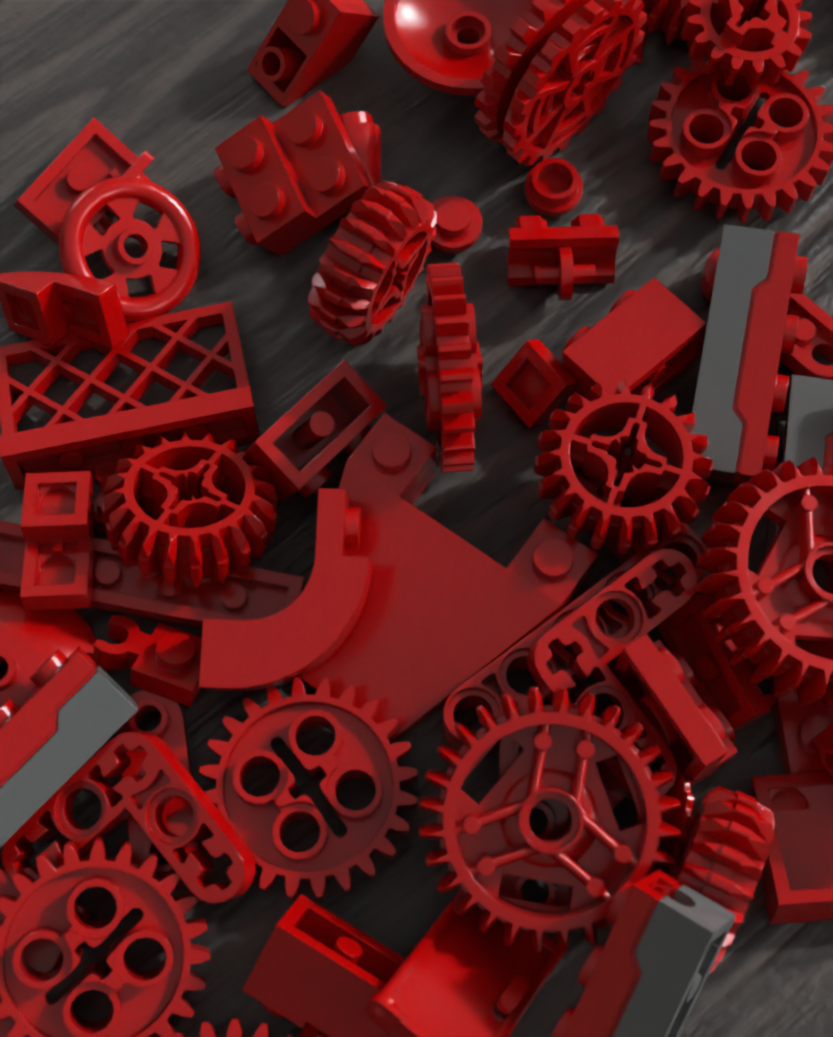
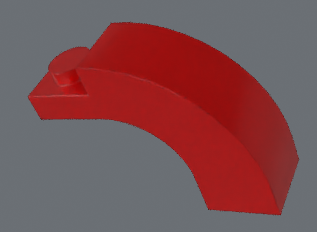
(309, 630)

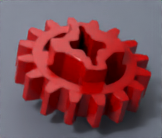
(747, 36)

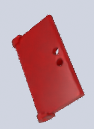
(460, 978)

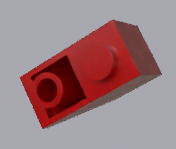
(310, 45)

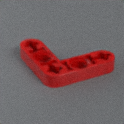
(596, 650)
(144, 800)

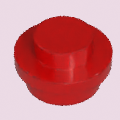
(553, 187)
(457, 224)

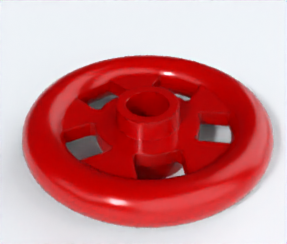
(174, 226)

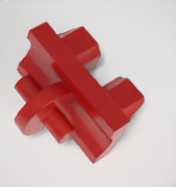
(561, 254)

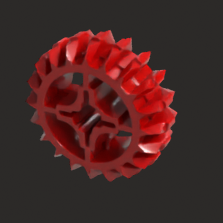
(372, 262)
(648, 473)
(193, 522)
(726, 853)

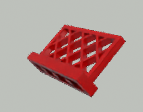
(95, 442)

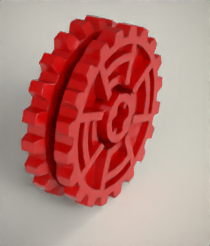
(557, 73)

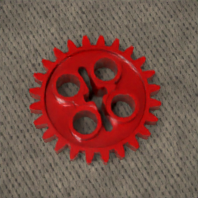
(789, 157)
(450, 367)
(358, 752)
(49, 911)

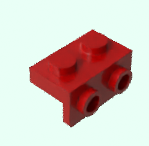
(87, 160)

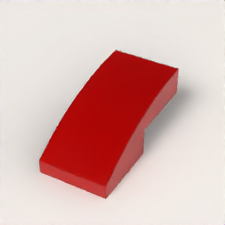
(62, 303)
(58, 540)

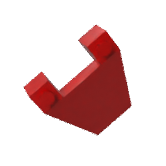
(433, 598)

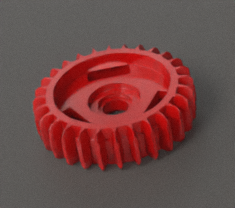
(781, 600)
(560, 764)

